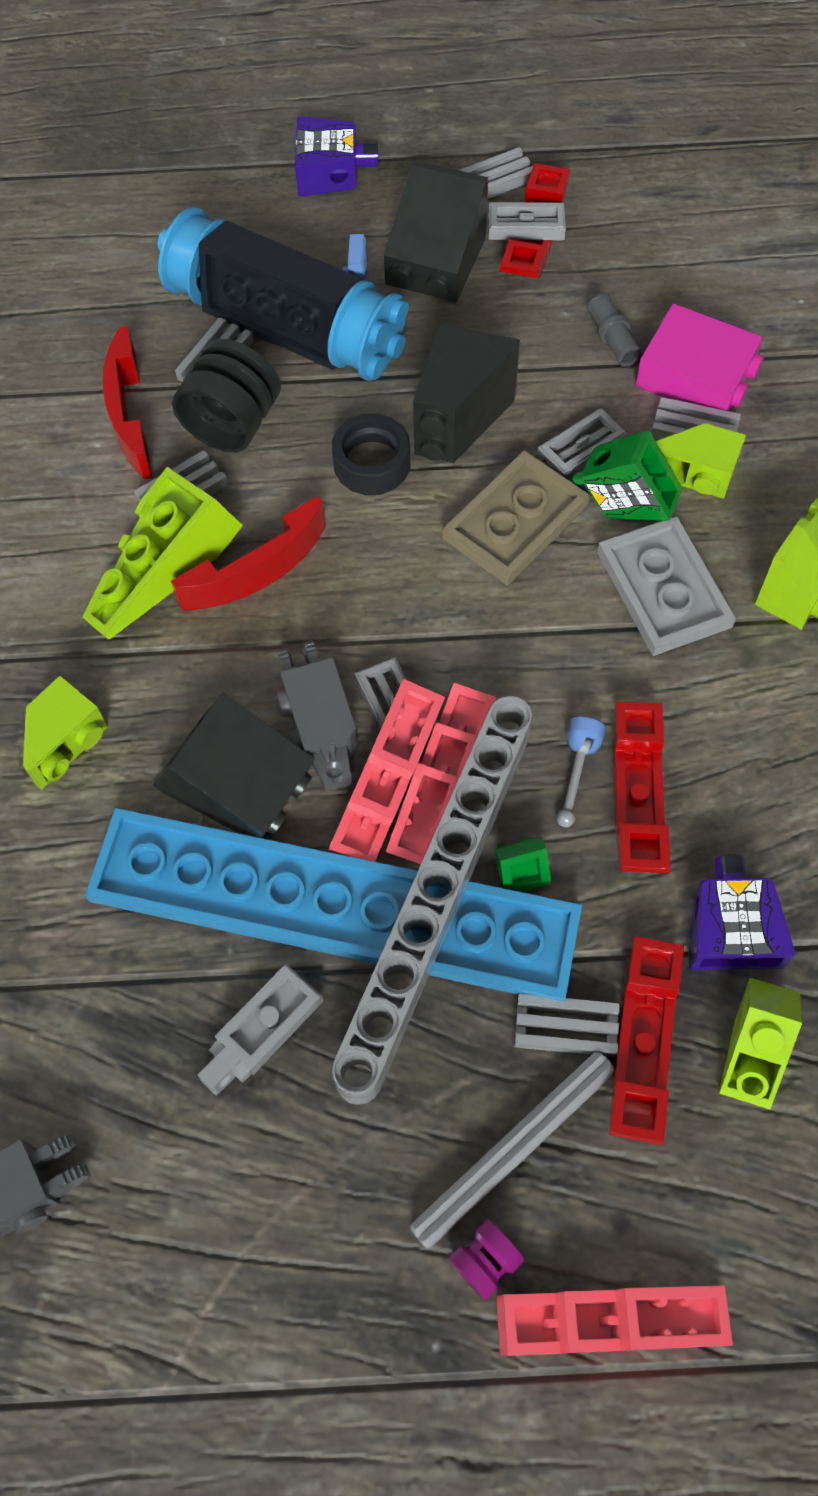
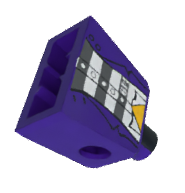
(329, 155)
(738, 922)

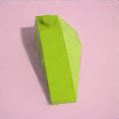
(173, 534)
(792, 579)

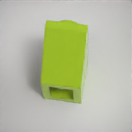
(703, 457)
(57, 730)
(761, 1043)

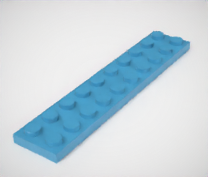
(328, 902)

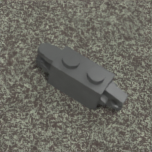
(320, 715)
(25, 1186)

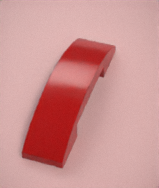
(529, 257)
(118, 371)
(208, 588)
(639, 789)
(645, 1041)

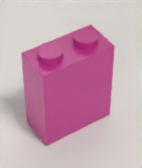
(700, 360)

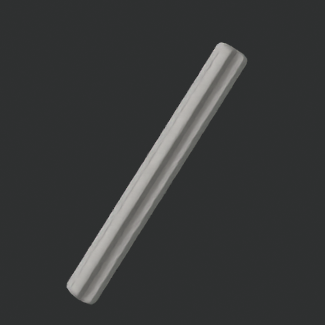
(511, 1150)

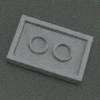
(665, 586)

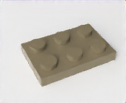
(515, 517)

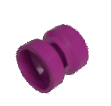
(477, 1269)

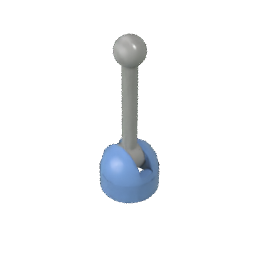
(584, 738)

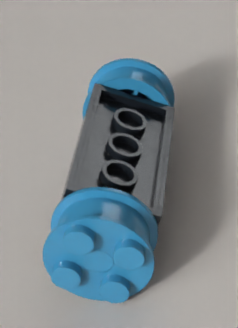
(282, 294)

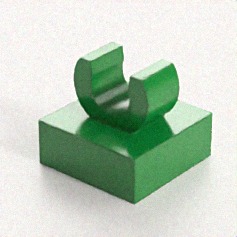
(523, 865)

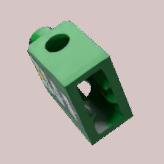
(631, 479)

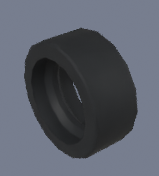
(371, 429)

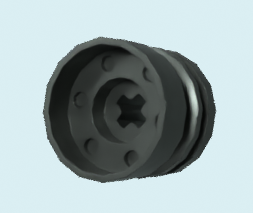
(226, 395)

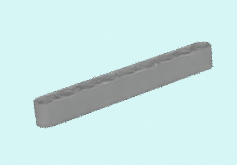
(431, 912)

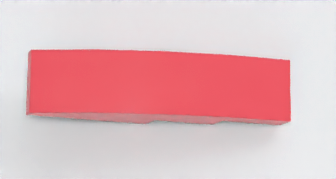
(387, 772)
(439, 772)
(613, 1320)

